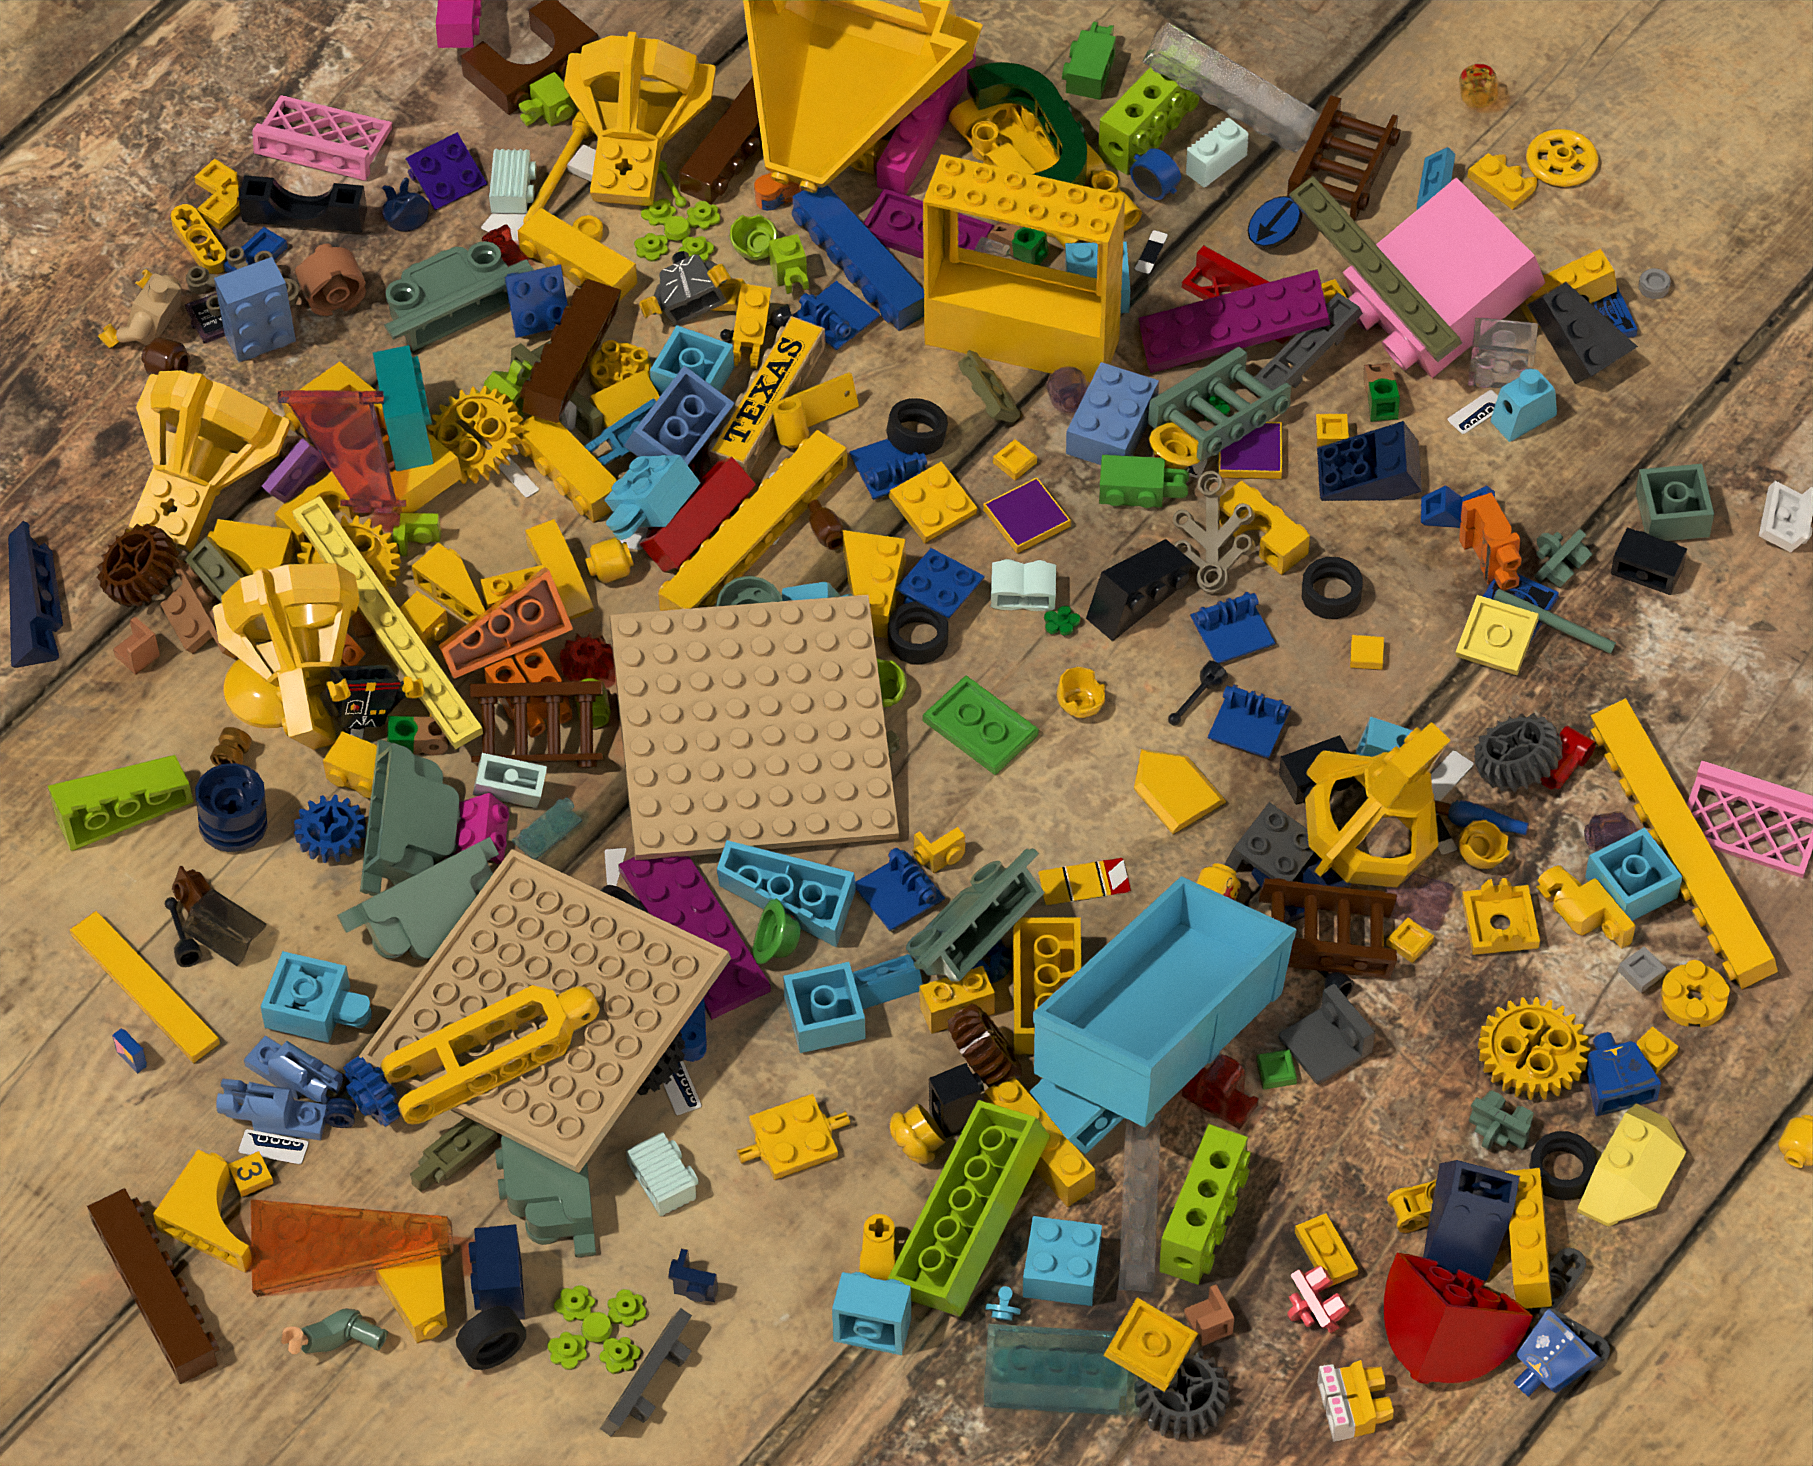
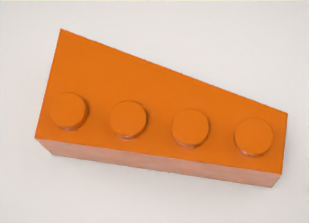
(511, 625)

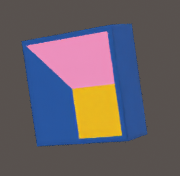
(129, 1050)

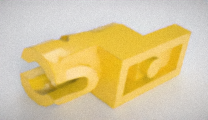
(1585, 905)

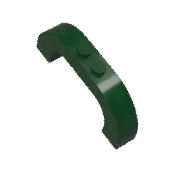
(1026, 87)

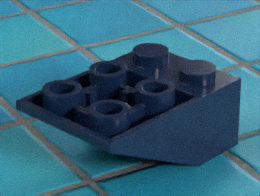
(1371, 466)
(1469, 1217)

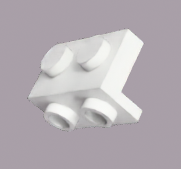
(1787, 516)

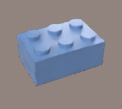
(255, 309)
(1111, 414)
(680, 419)

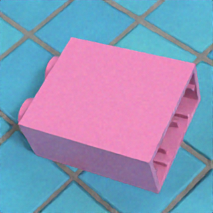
(1459, 264)

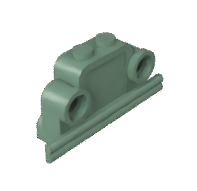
(449, 293)
(409, 818)
(425, 906)
(976, 918)
(548, 1196)

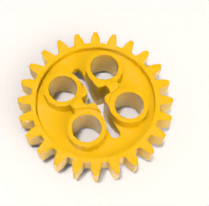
(493, 413)
(379, 557)
(1559, 1063)

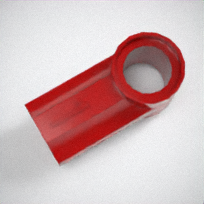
(1576, 751)

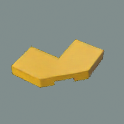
(224, 186)

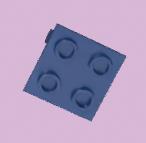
(536, 299)
(838, 312)
(886, 467)
(939, 583)
(1232, 628)
(1249, 721)
(898, 890)

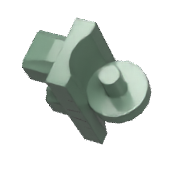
(1555, 568)
(1498, 1125)

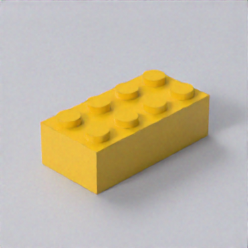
(1043, 960)

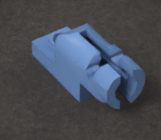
(293, 1069)
(271, 1109)

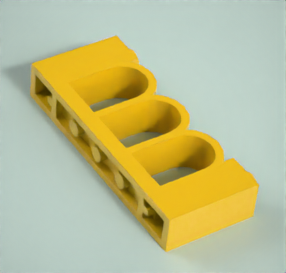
(415, 484)

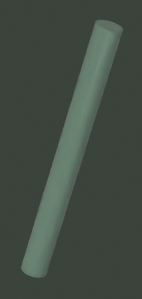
(1558, 622)

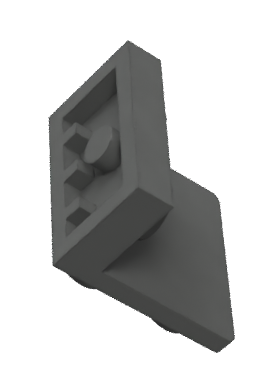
(1273, 845)
(1329, 1037)

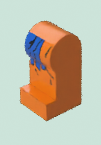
(771, 194)

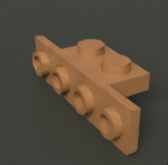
(192, 611)

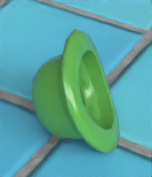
(776, 933)

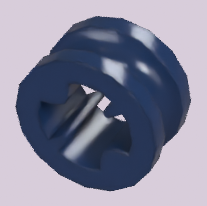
(340, 1113)

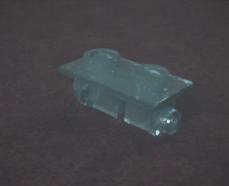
(547, 829)

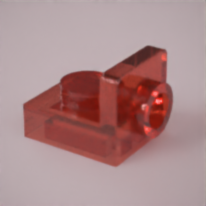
(509, 249)

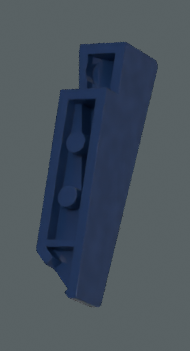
(33, 600)

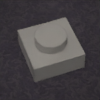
(1642, 969)

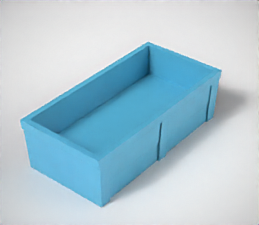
(1161, 1000)

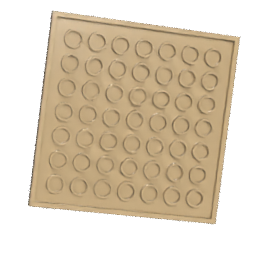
(753, 726)
(557, 935)

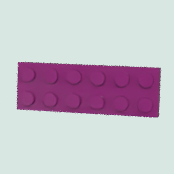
(1234, 321)
(679, 895)

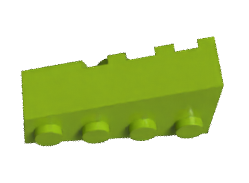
(118, 799)

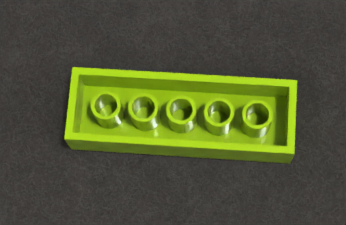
(970, 1206)

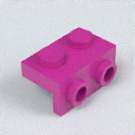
(480, 819)

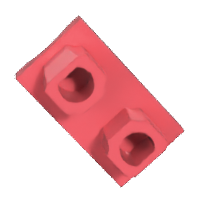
(1327, 1311)

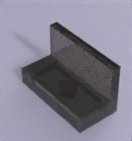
(223, 926)

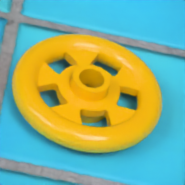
(1569, 176)

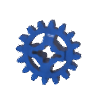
(333, 828)
(371, 1091)

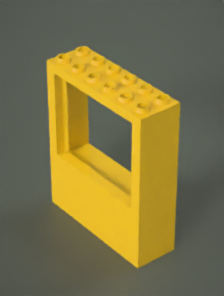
(1011, 306)

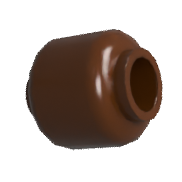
(165, 355)

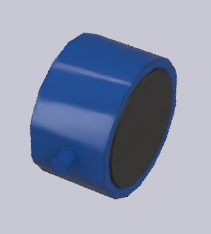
(1155, 174)

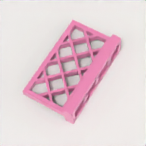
(319, 150)
(1765, 796)

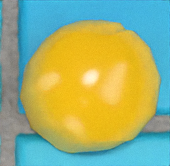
(1080, 692)
(1483, 845)

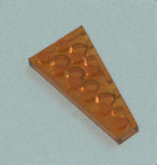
(320, 1243)

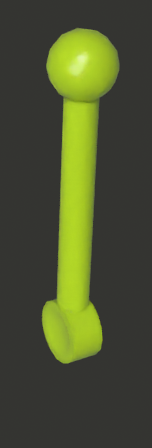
(680, 200)

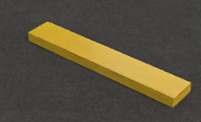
(144, 987)

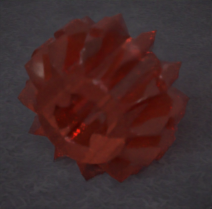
(587, 658)

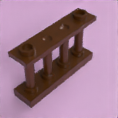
(1323, 138)
(552, 695)
(1333, 956)

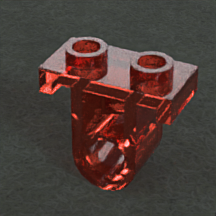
(1222, 1091)

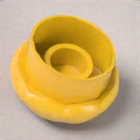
(917, 1134)

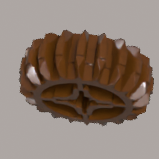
(138, 565)
(984, 1046)

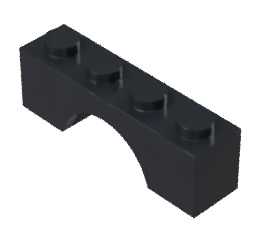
(269, 203)

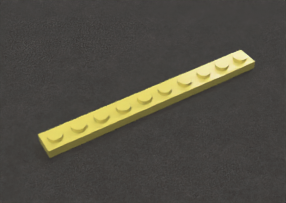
(390, 624)

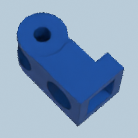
(695, 1034)

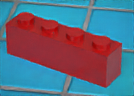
(707, 508)

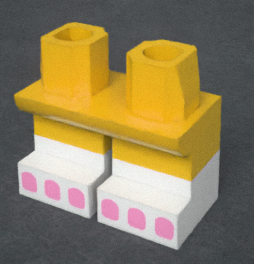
(1349, 1401)

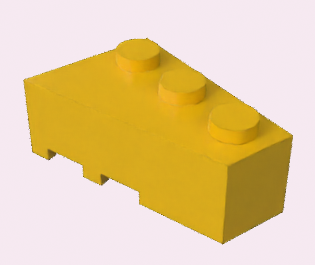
(875, 570)

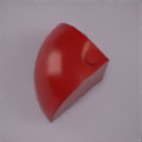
(1448, 1323)

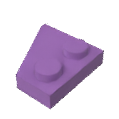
(295, 471)

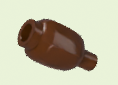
(826, 525)

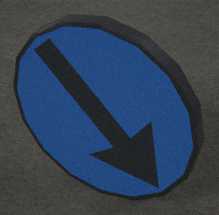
(1274, 222)

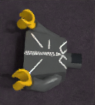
(687, 289)

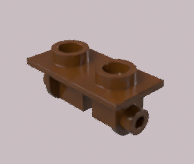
(189, 887)

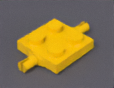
(793, 1136)

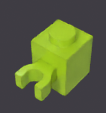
(547, 100)
(788, 262)
(511, 382)

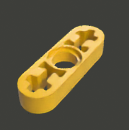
(197, 228)

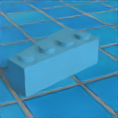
(808, 890)

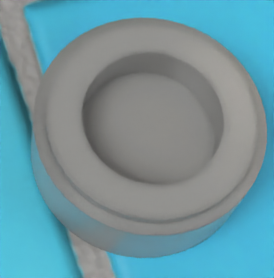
(1654, 283)

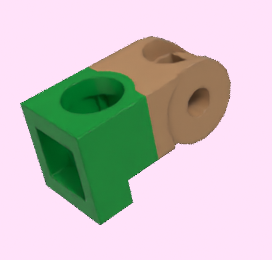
(1024, 242)
(1381, 392)
(417, 734)

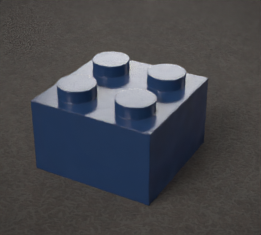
(497, 1269)

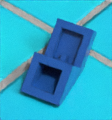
(1445, 506)

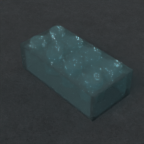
(1053, 1370)

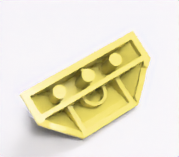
(1633, 1168)

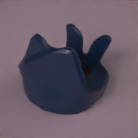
(405, 214)

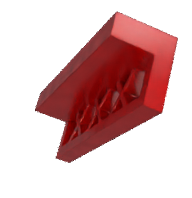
(1224, 275)

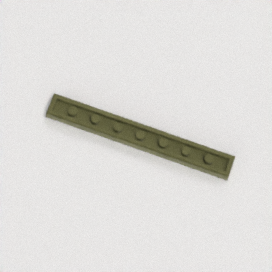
(1375, 269)

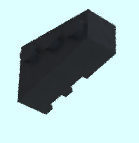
(1578, 332)
(1137, 587)

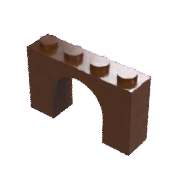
(509, 82)

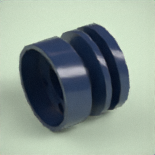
(231, 807)

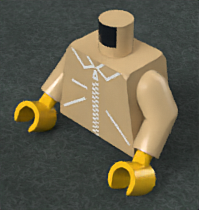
(149, 312)

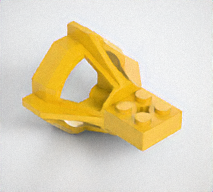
(633, 114)
(199, 458)
(305, 622)
(1396, 786)

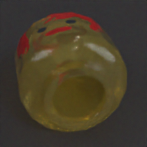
(1478, 86)

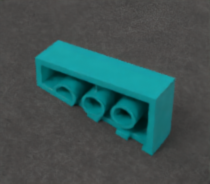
(404, 406)

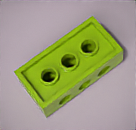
(1142, 119)
(1205, 1204)

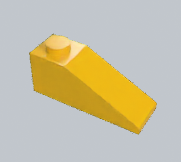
(447, 581)

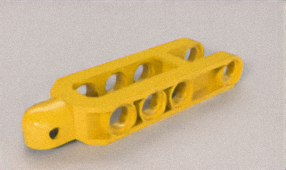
(460, 1083)

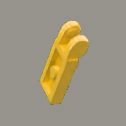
(751, 321)

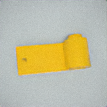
(811, 407)

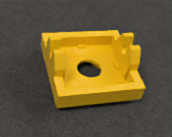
(1500, 900)

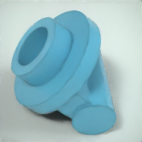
(1002, 1310)

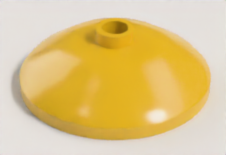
(252, 697)

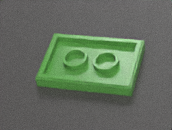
(980, 725)

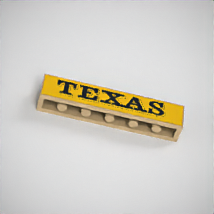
(780, 376)

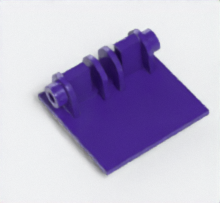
(445, 171)

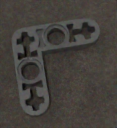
(1566, 1287)

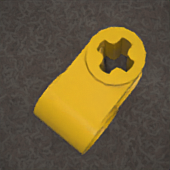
(1415, 1206)
(878, 1253)

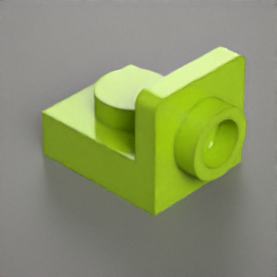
(416, 528)

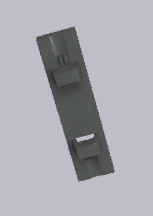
(1310, 345)
(665, 1347)

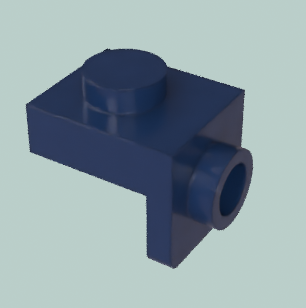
(692, 1283)

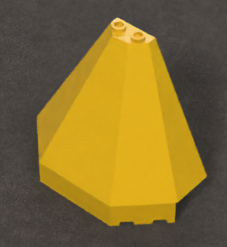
(845, 75)

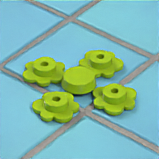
(676, 229)
(597, 1328)

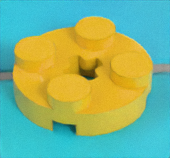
(1695, 977)

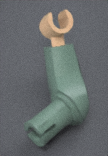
(333, 1333)

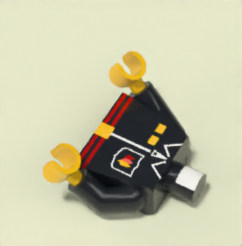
(366, 695)

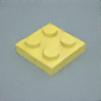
(1497, 635)

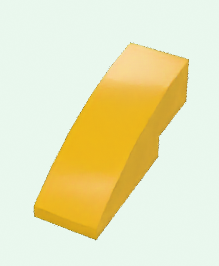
(552, 552)

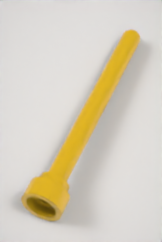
(581, 131)

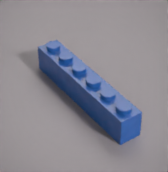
(860, 256)

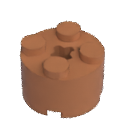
(331, 280)

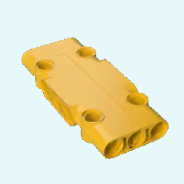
(1013, 140)

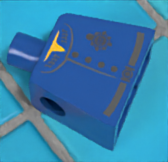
(1619, 1076)
(1553, 1356)

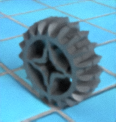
(1518, 752)
(1206, 1383)

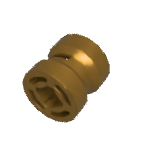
(231, 747)

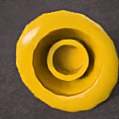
(1174, 446)

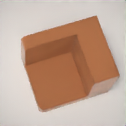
(139, 648)
(1210, 1318)

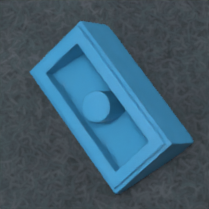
(887, 981)

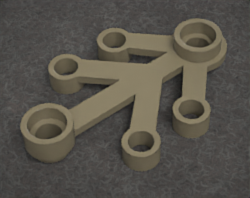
(206, 280)
(1214, 536)

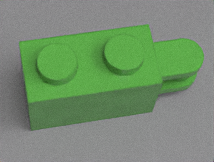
(1090, 61)
(1139, 481)

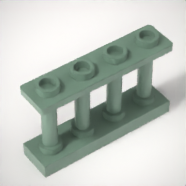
(1215, 381)

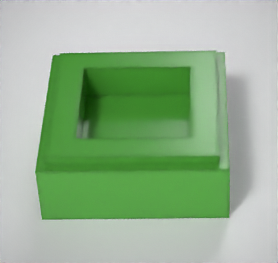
(1276, 1069)

